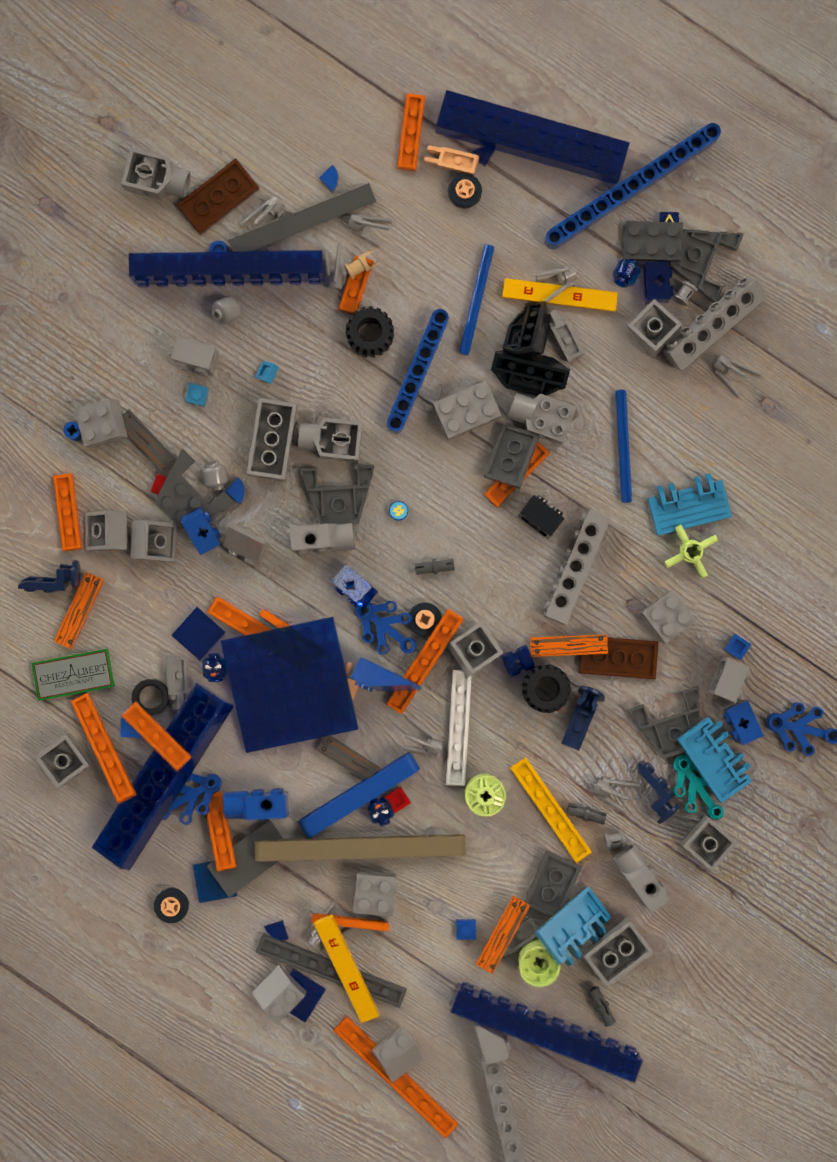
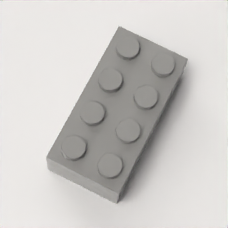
(272, 439)

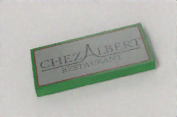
(73, 674)

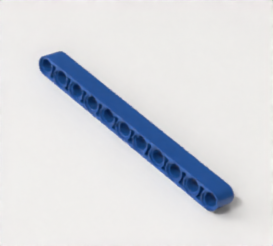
(637, 178)

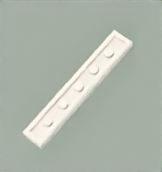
(458, 728)

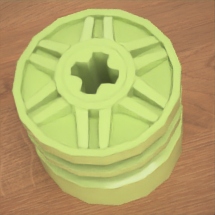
(477, 786)
(535, 972)

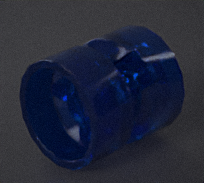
(523, 656)

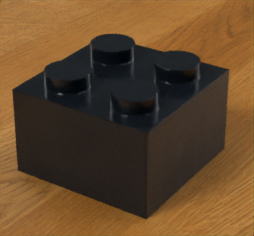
(541, 516)

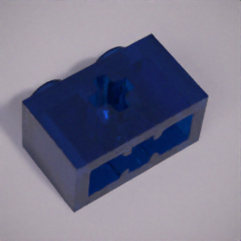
(652, 272)
(363, 591)

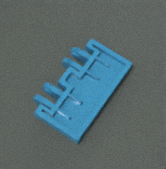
(689, 508)
(714, 761)
(574, 925)

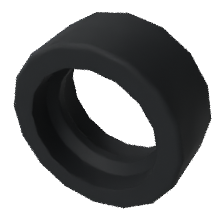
(151, 682)

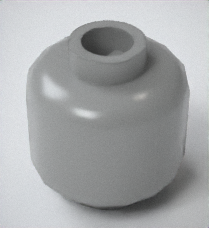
(226, 310)
(214, 475)

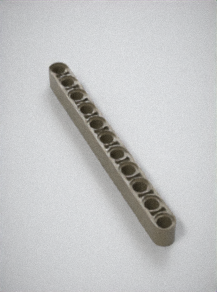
(360, 847)

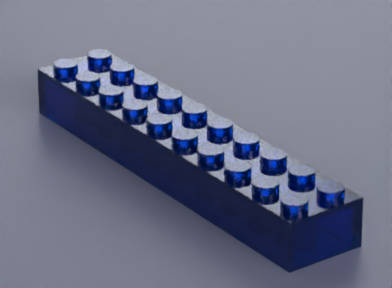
(532, 137)
(227, 267)
(159, 781)
(545, 1031)

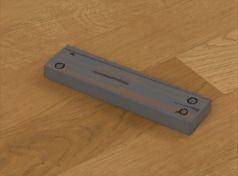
(148, 443)
(347, 758)

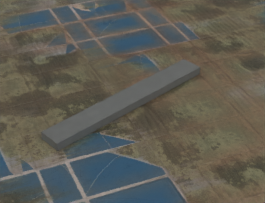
(303, 219)
(324, 968)

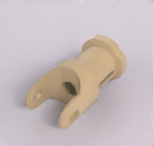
(359, 265)

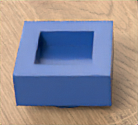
(737, 646)
(466, 929)

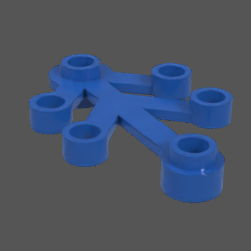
(383, 626)
(799, 728)
(191, 796)

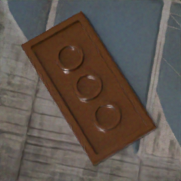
(218, 196)
(624, 659)

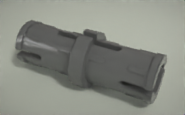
(434, 566)
(586, 813)
(601, 1006)

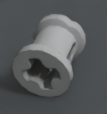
(685, 293)
(615, 840)

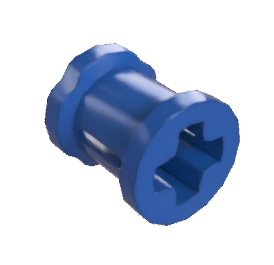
(71, 426)

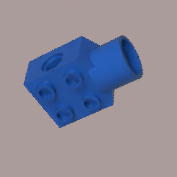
(251, 805)

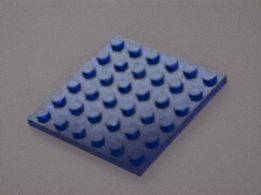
(289, 684)

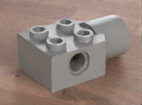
(154, 175)
(543, 416)
(332, 439)
(328, 536)
(639, 875)

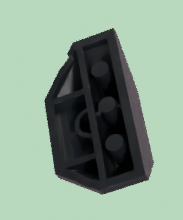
(528, 331)
(530, 374)

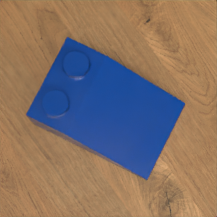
(372, 676)

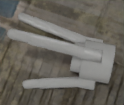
(272, 207)
(359, 222)
(565, 275)
(335, 280)
(724, 364)
(431, 745)
(603, 789)
(316, 941)

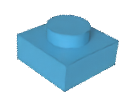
(266, 372)
(197, 395)

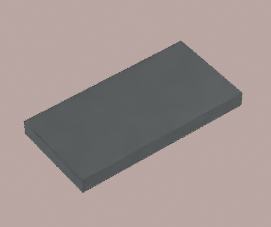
(247, 868)

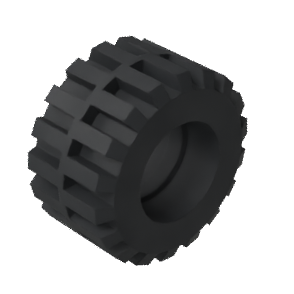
(366, 316)
(558, 676)

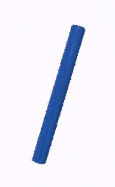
(476, 299)
(623, 446)

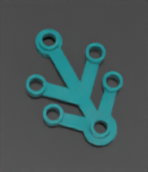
(695, 785)

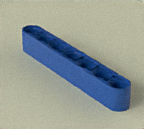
(418, 361)
(358, 795)

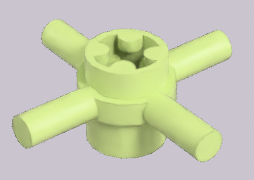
(683, 555)

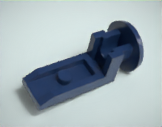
(65, 574)
(582, 717)
(659, 784)

